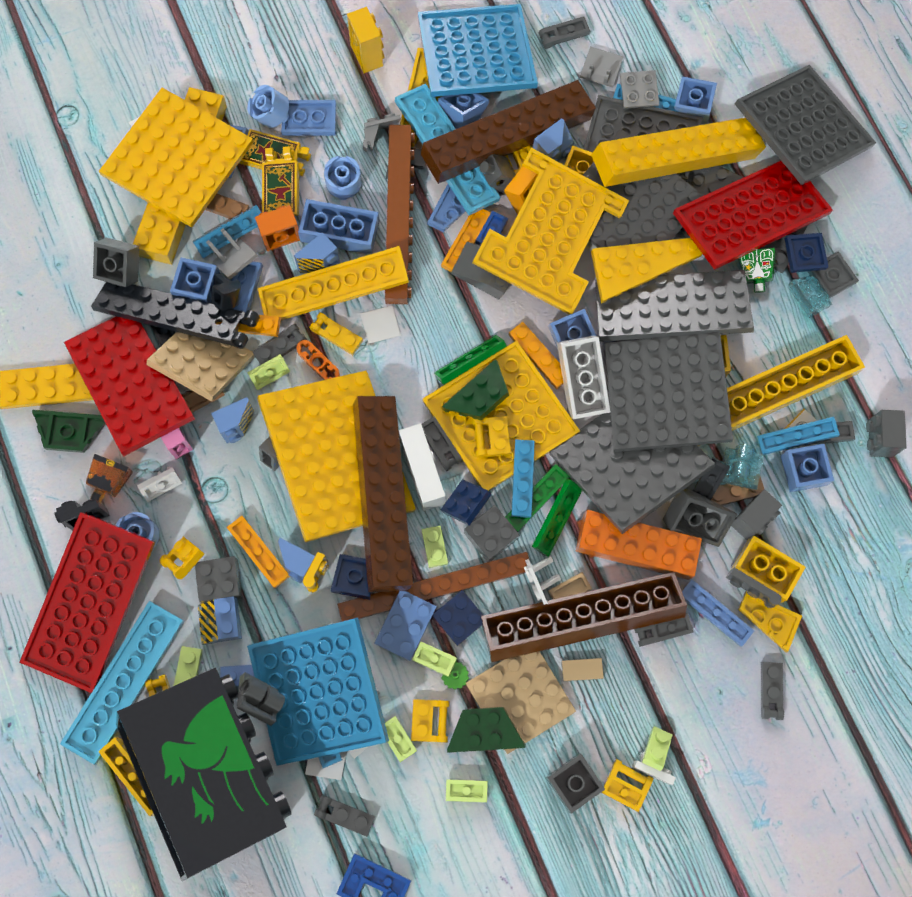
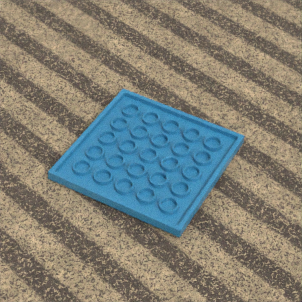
(476, 50)
(326, 690)

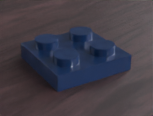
(806, 252)
(466, 502)
(351, 577)
(459, 617)

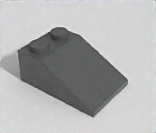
(477, 276)
(699, 517)

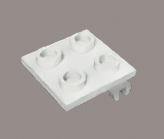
(539, 587)

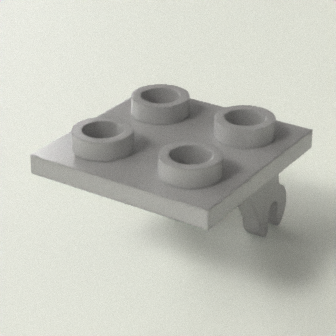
(601, 67)
(639, 89)
(373, 125)
(235, 258)

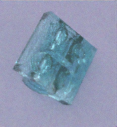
(810, 295)
(744, 466)

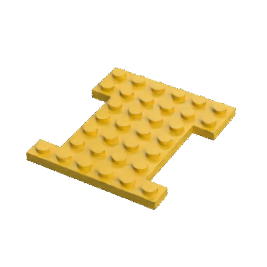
(550, 233)

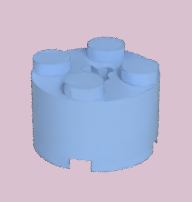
(268, 106)
(342, 177)
(141, 523)

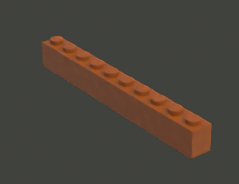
(399, 204)

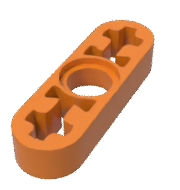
(305, 356)

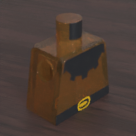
(106, 477)

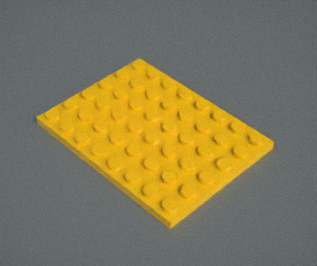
(318, 451)

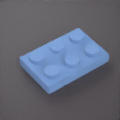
(310, 118)
(405, 624)

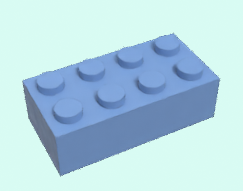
(343, 225)

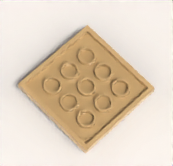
(200, 363)
(527, 693)

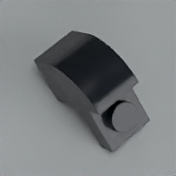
(225, 292)

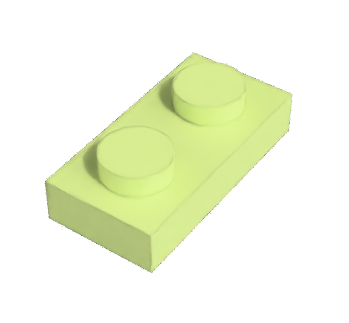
(268, 372)
(434, 546)
(434, 659)
(188, 664)
(399, 740)
(657, 748)
(466, 790)

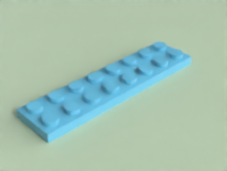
(429, 122)
(122, 681)

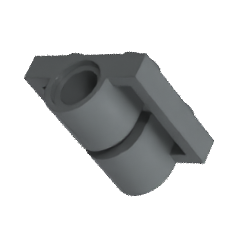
(259, 699)

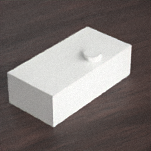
(583, 377)
(422, 467)

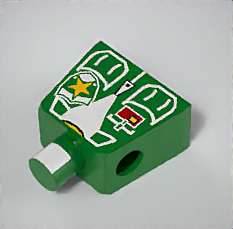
(759, 267)

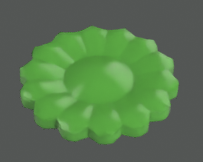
(457, 677)

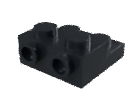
(70, 511)

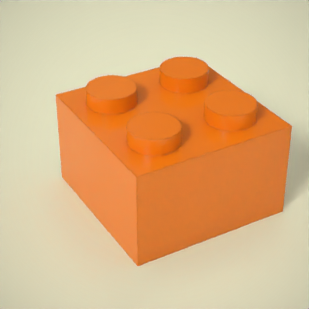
(278, 227)

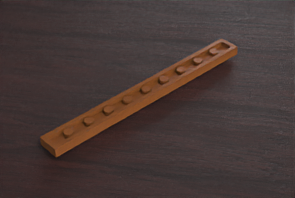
(438, 586)

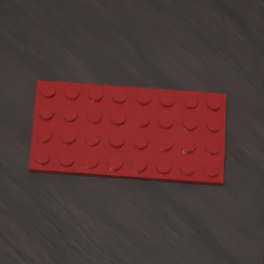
(750, 213)
(129, 394)
(87, 602)

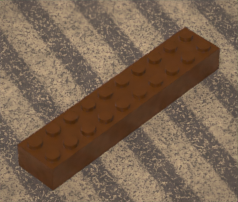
(505, 131)
(382, 494)
(583, 616)

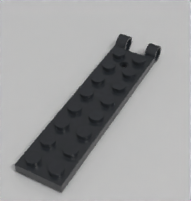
(175, 313)

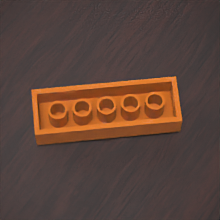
(639, 546)

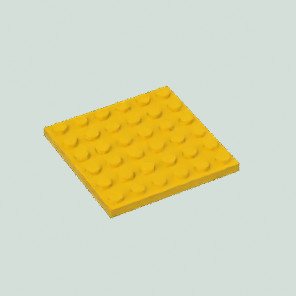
(176, 157)
(530, 411)

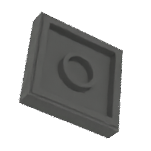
(836, 276)

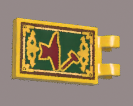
(256, 154)
(280, 181)

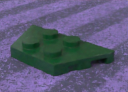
(480, 394)
(67, 430)
(485, 730)

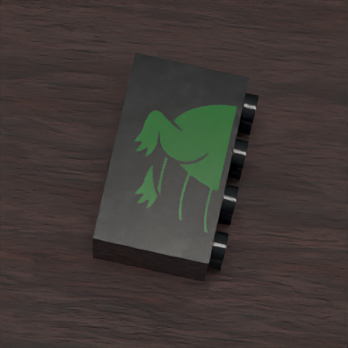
(201, 771)

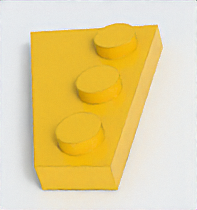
(776, 622)

